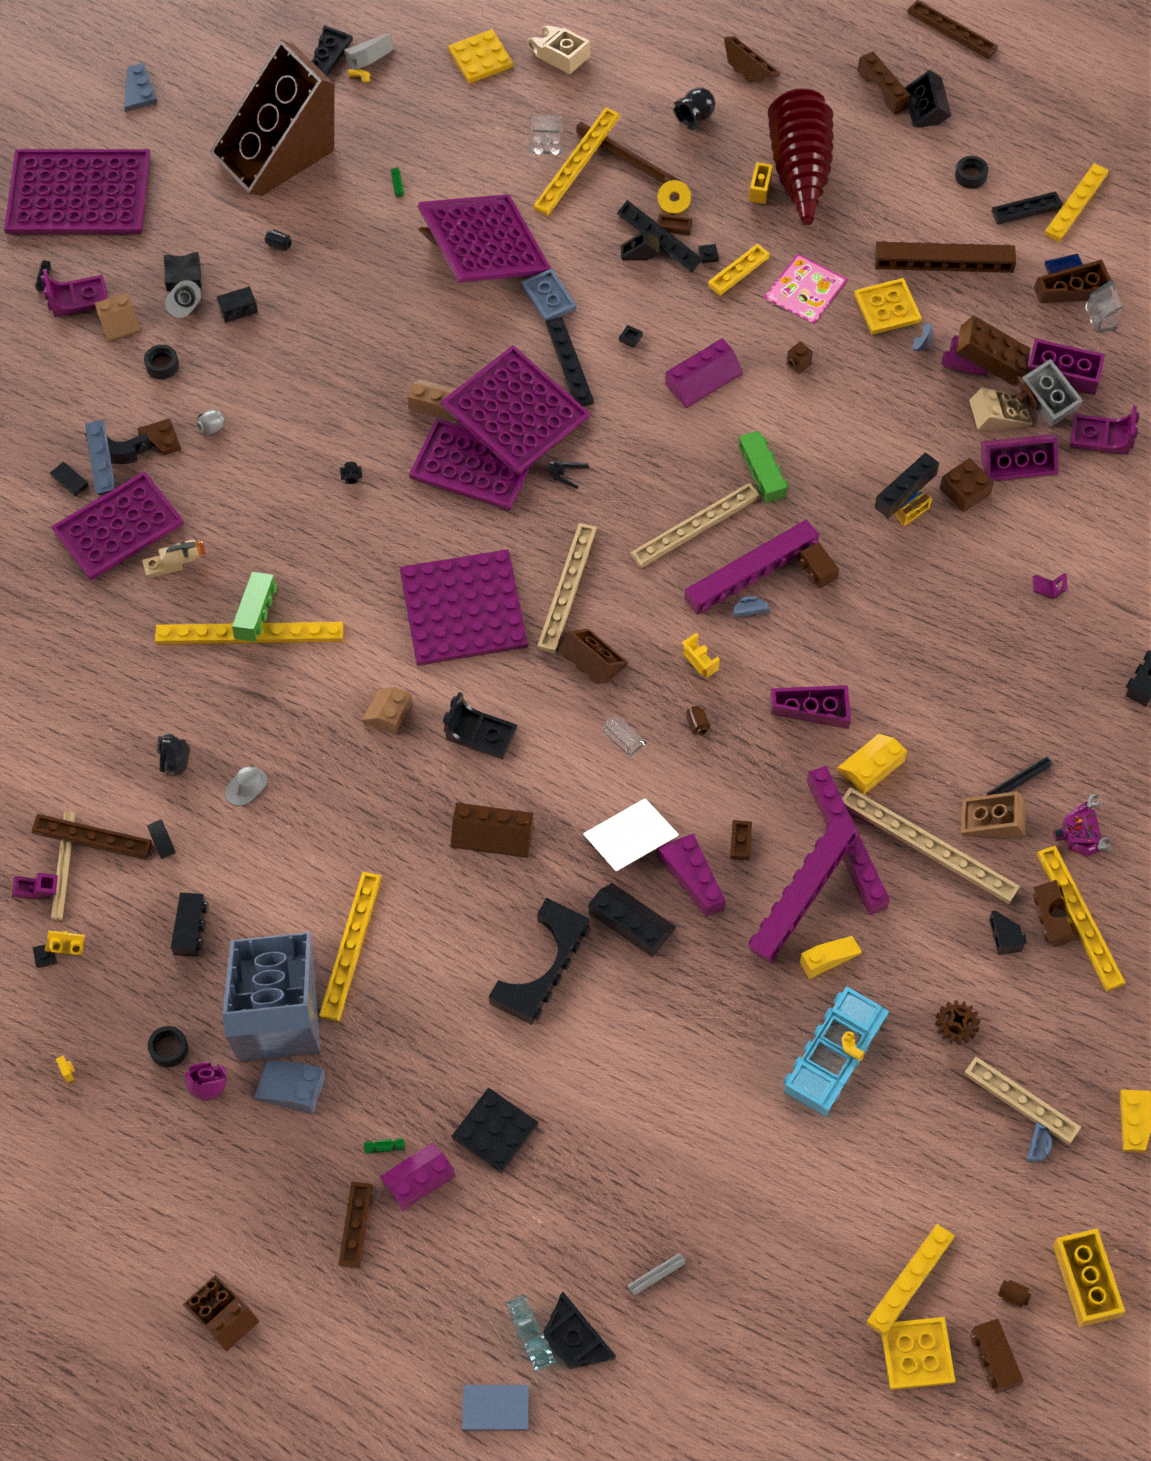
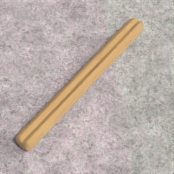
(62, 872)

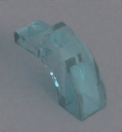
(529, 1332)

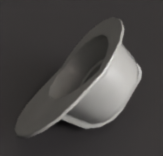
(183, 299)
(246, 786)

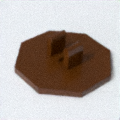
(1026, 394)

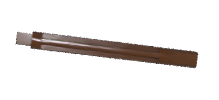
(629, 156)

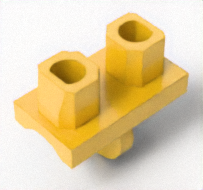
(64, 942)

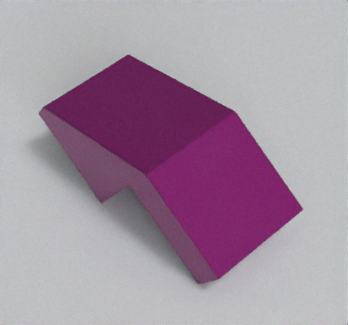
(33, 888)

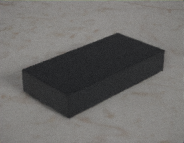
(69, 479)

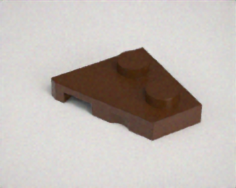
(161, 436)

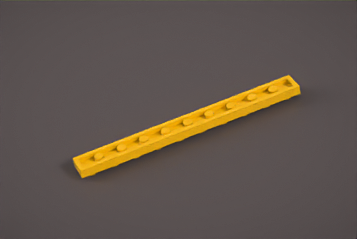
(270, 634)

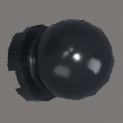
(694, 107)

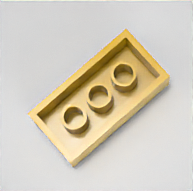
(1088, 1278)

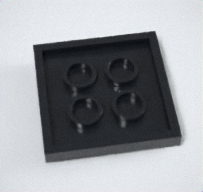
(495, 1130)

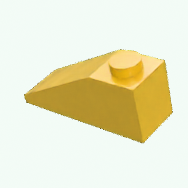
(828, 955)

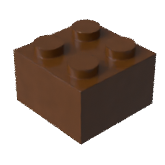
(966, 485)

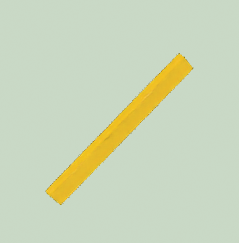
(576, 161)
(1082, 920)
(350, 947)

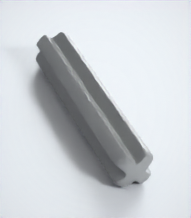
(656, 1274)

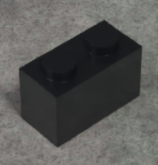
(237, 304)

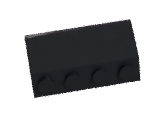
(630, 919)

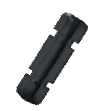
(44, 265)

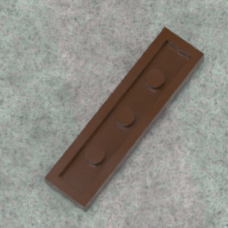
(355, 1225)

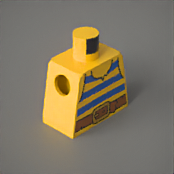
(914, 507)

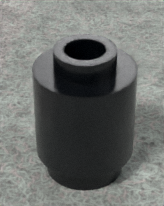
(278, 240)

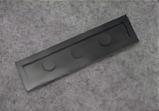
(1026, 207)

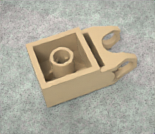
(560, 48)

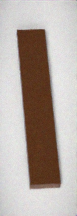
(952, 29)
(91, 836)

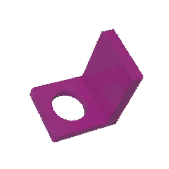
(1048, 587)

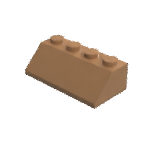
(426, 398)

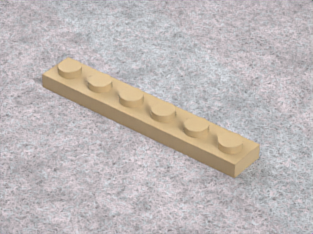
(1022, 1100)

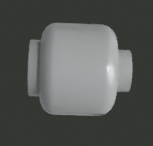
(210, 421)

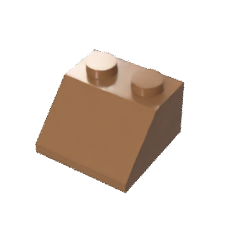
(117, 317)
(388, 709)

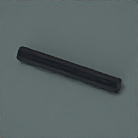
(1022, 776)

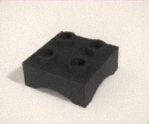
(182, 268)

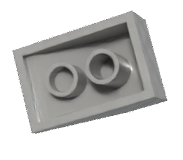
(1052, 393)

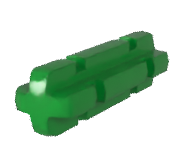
(397, 182)
(384, 1145)

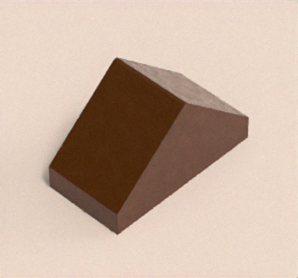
(280, 123)

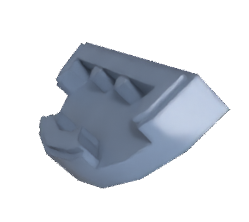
(750, 606)
(1040, 1144)

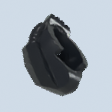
(173, 755)

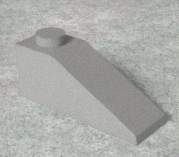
(369, 51)

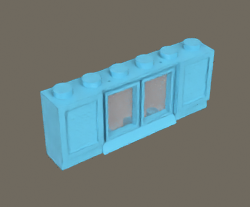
(825, 1065)

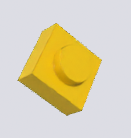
(66, 1068)

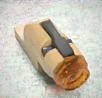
(173, 557)

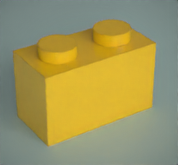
(760, 183)

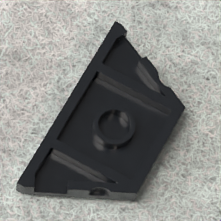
(574, 1337)

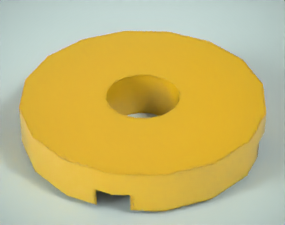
(674, 187)

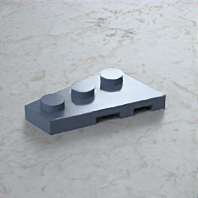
(138, 88)

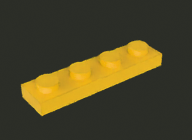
(738, 269)

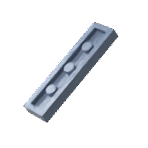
(100, 457)

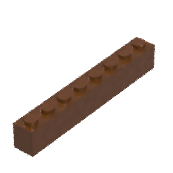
(945, 257)

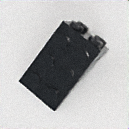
(477, 729)

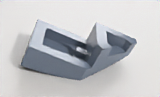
(925, 341)

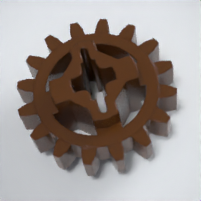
(954, 1030)

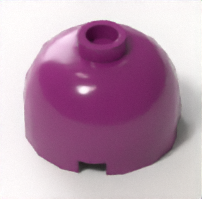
(206, 1080)

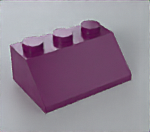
(418, 1176)

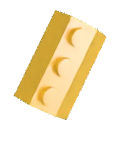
(873, 762)

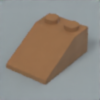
(994, 816)

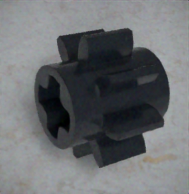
(350, 472)

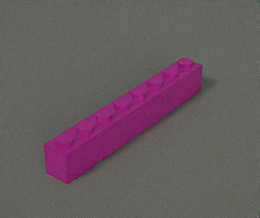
(751, 567)
(857, 858)
(803, 890)

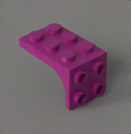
(73, 296)
(1105, 433)

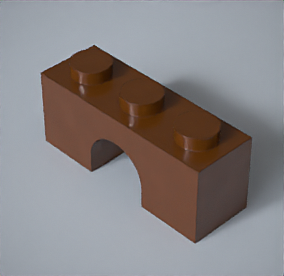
(1049, 897)

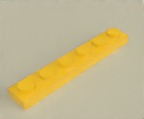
(1076, 202)
(910, 1279)

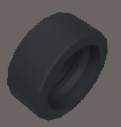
(973, 162)
(164, 372)
(161, 839)
(164, 1032)

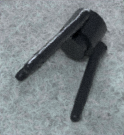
(558, 468)

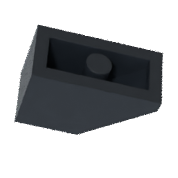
(641, 247)
(1006, 934)

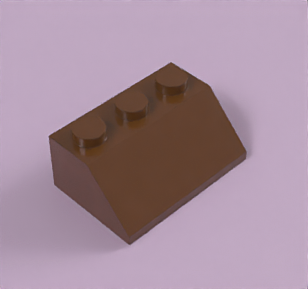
(592, 655)

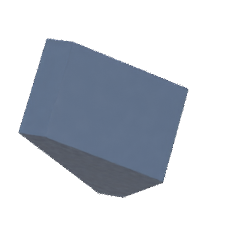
(271, 998)

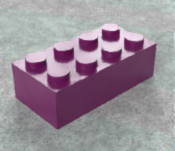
(1078, 366)

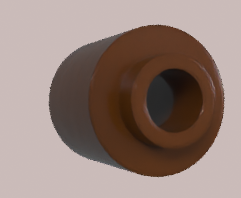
(697, 720)
(1014, 1293)

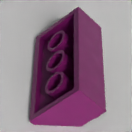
(703, 373)
(1020, 457)

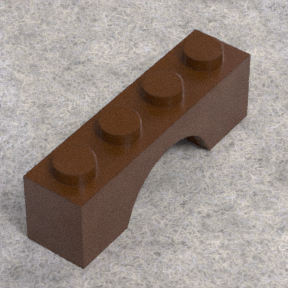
(894, 94)

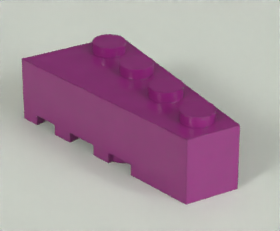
(814, 704)
(688, 865)

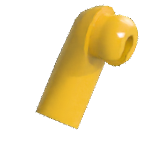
(359, 73)

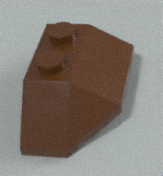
(747, 61)

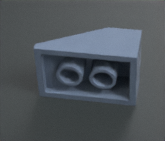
(291, 1085)

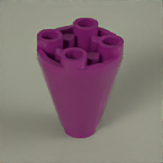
(954, 361)

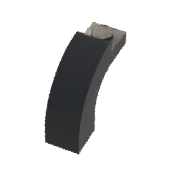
(127, 451)

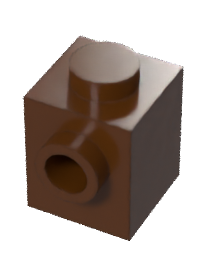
(799, 357)

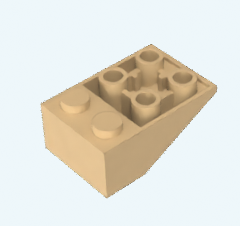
(999, 411)

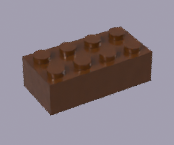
(993, 350)

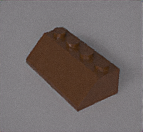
(492, 830)

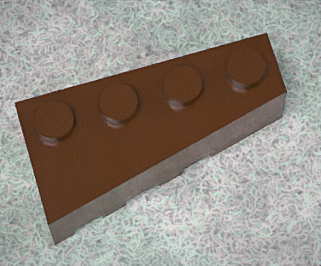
(1072, 283)

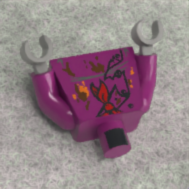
(1082, 830)

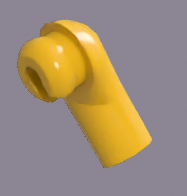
(849, 1046)

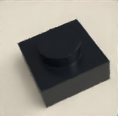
(708, 253)
(630, 336)
(42, 957)

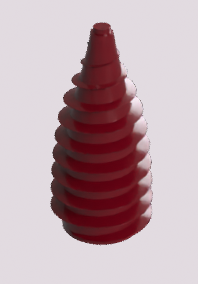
(802, 146)

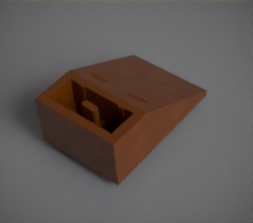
(221, 1313)

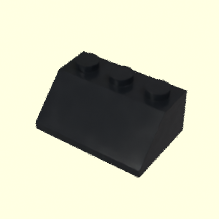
(928, 100)

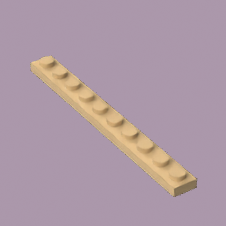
(930, 846)

